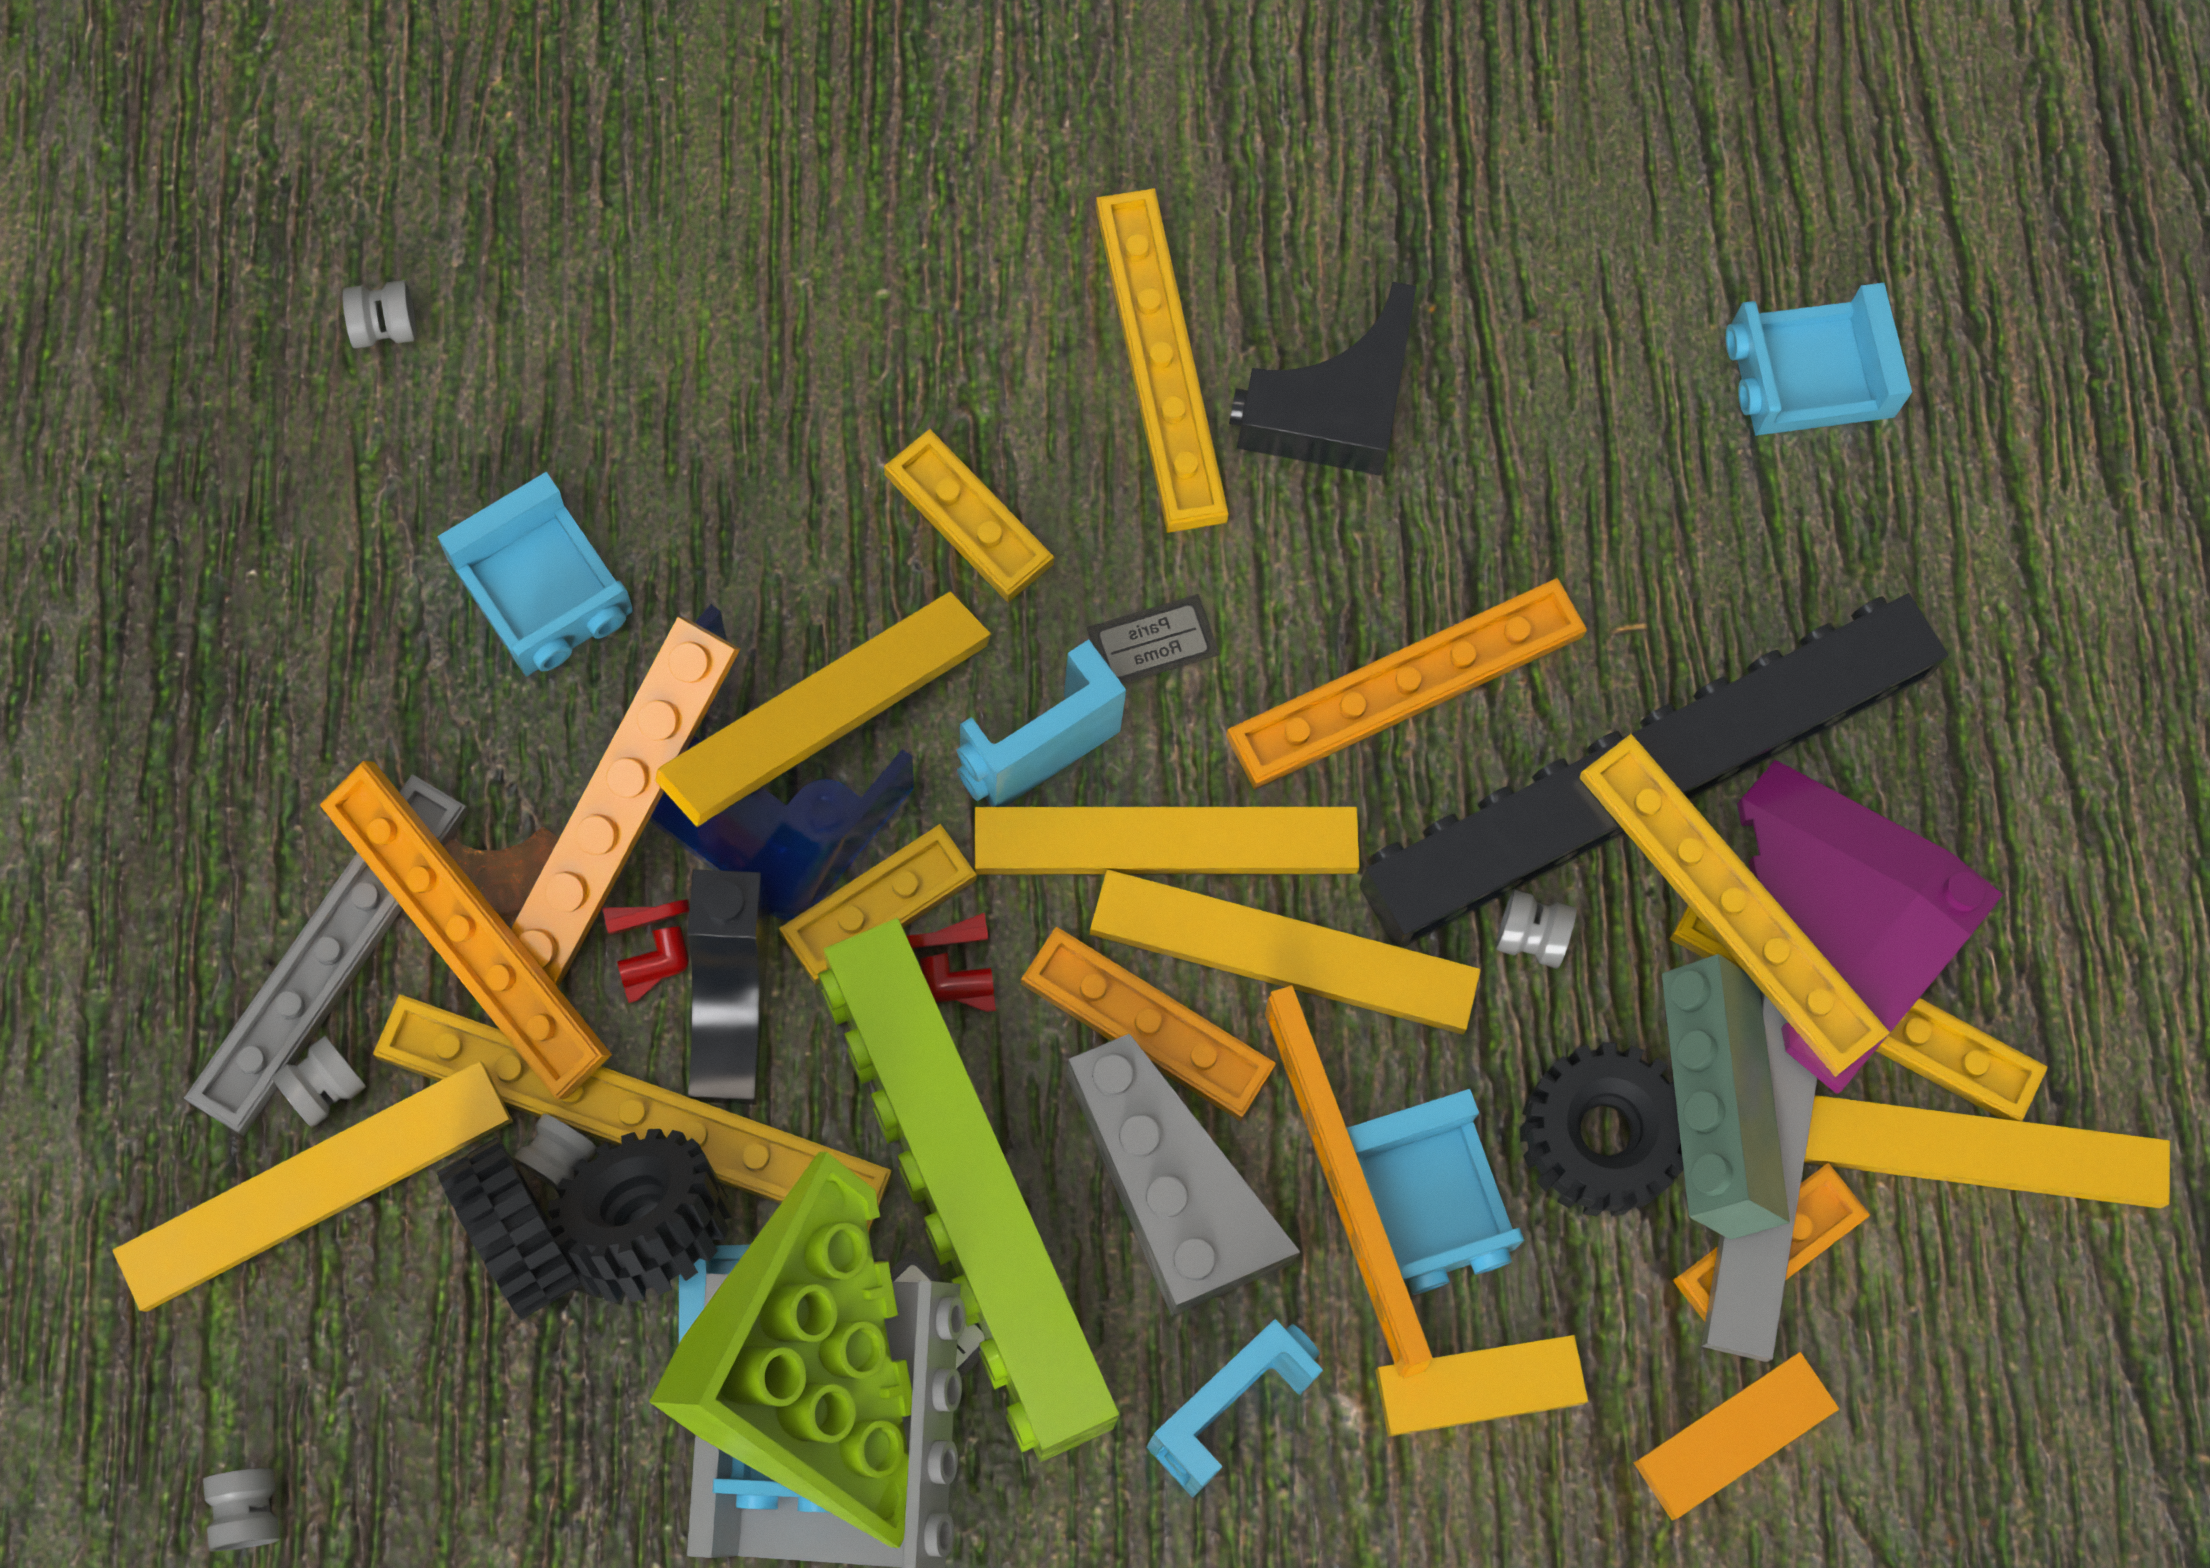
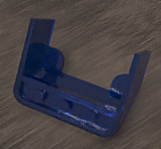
(793, 846)

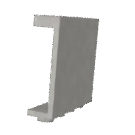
(926, 1336)

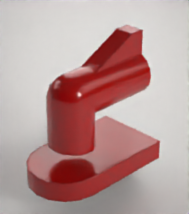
(671, 958)
(967, 986)

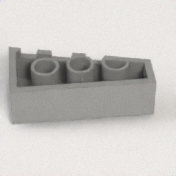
(1180, 1191)

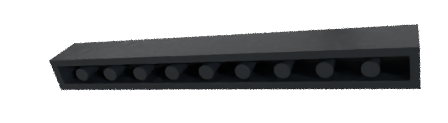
(1697, 746)

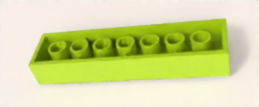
(969, 1190)

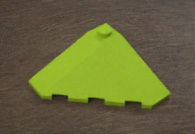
(798, 1361)

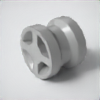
(554, 1151)

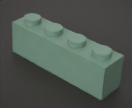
(1724, 1098)

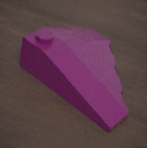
(1864, 893)

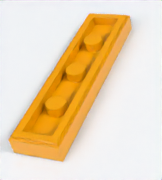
(1168, 1032)

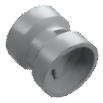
(365, 314)
(1536, 928)
(318, 1082)
(241, 1509)

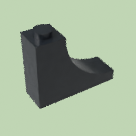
(1334, 409)
(728, 984)

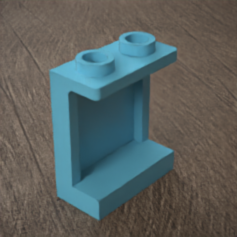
(1819, 363)
(536, 576)
(1049, 742)
(1435, 1191)
(1275, 1348)

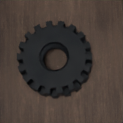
(1555, 1138)
(639, 1215)
(507, 1228)

